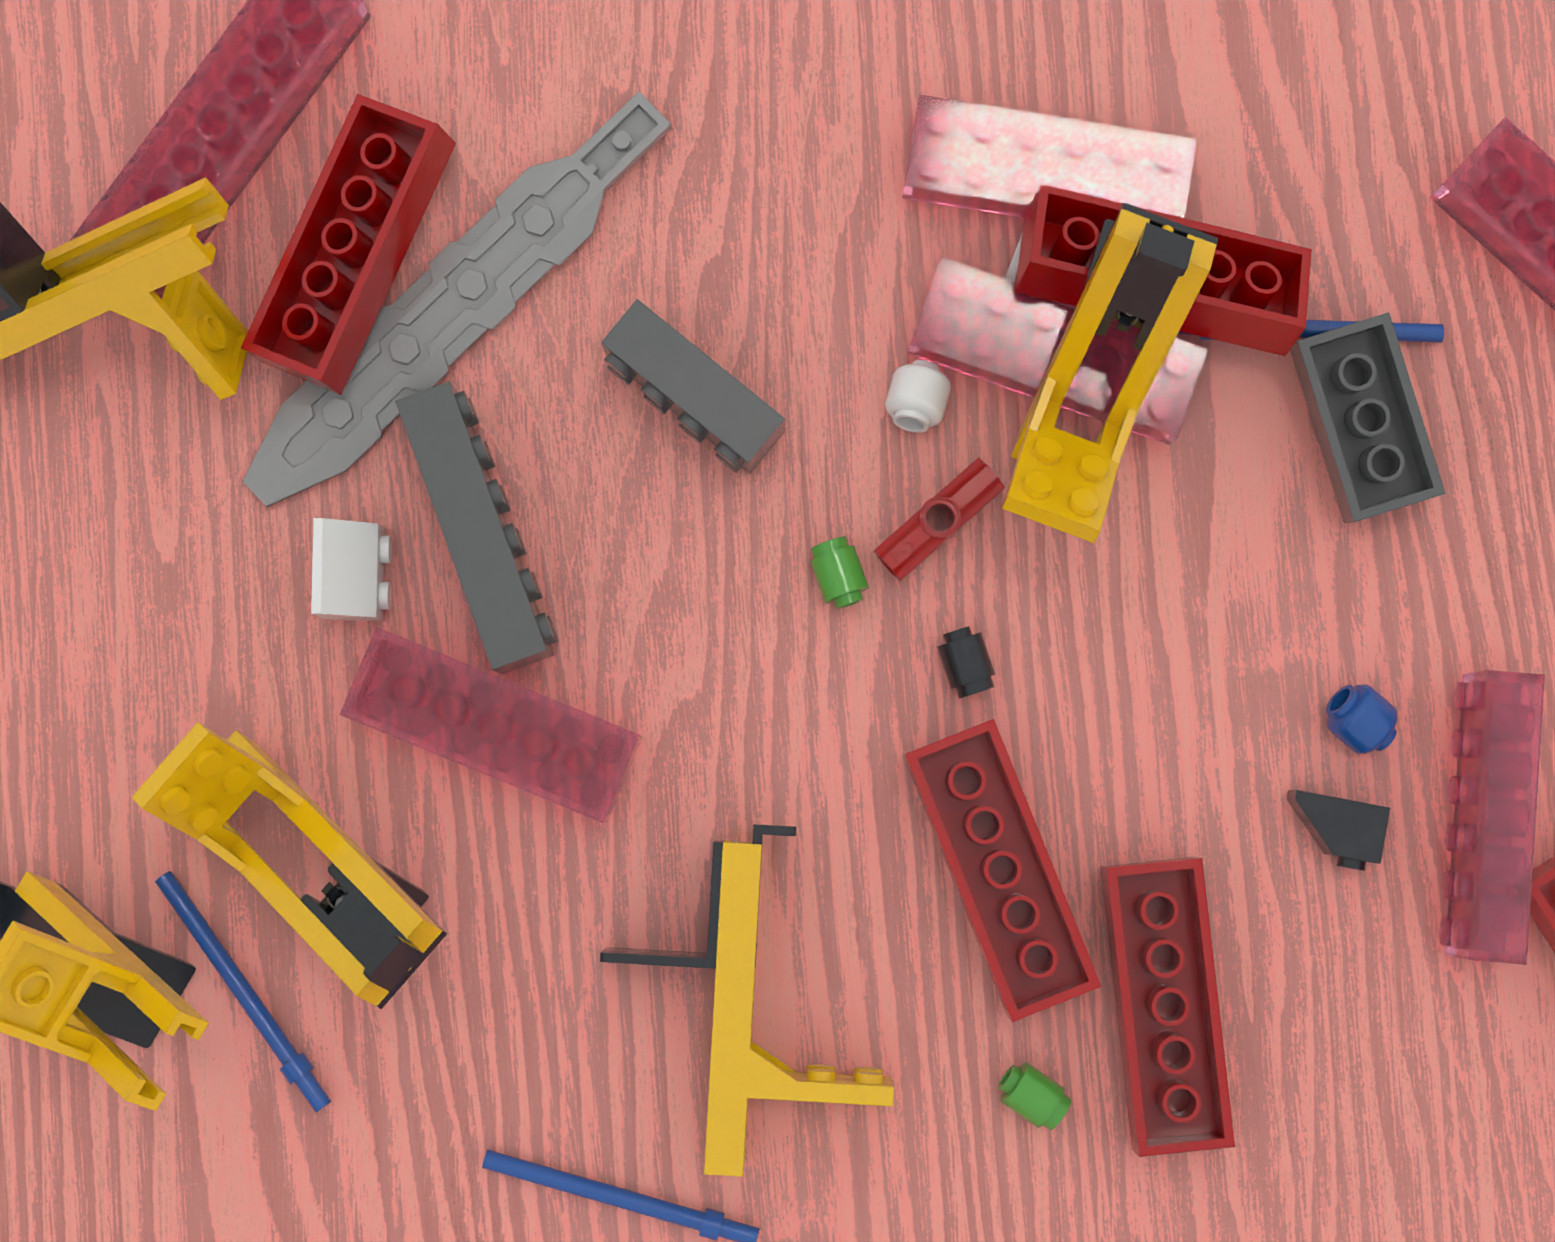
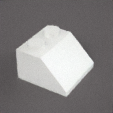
(350, 570)

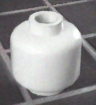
(918, 396)

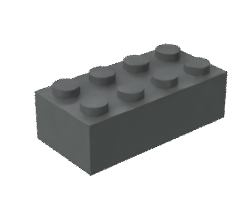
(692, 386)
(1367, 418)

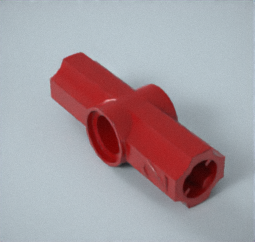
(962, 500)

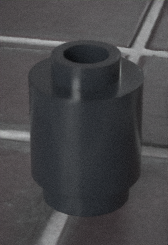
(966, 662)

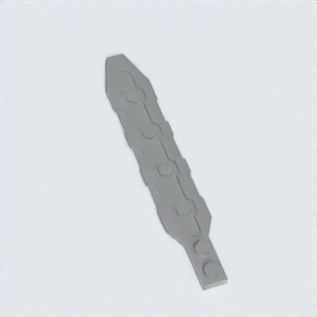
(451, 306)

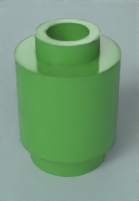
(838, 572)
(1034, 1096)

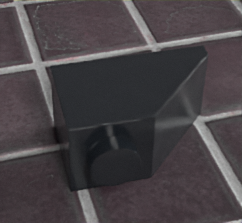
(1343, 827)

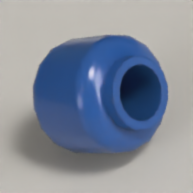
(1361, 718)

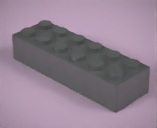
(475, 527)

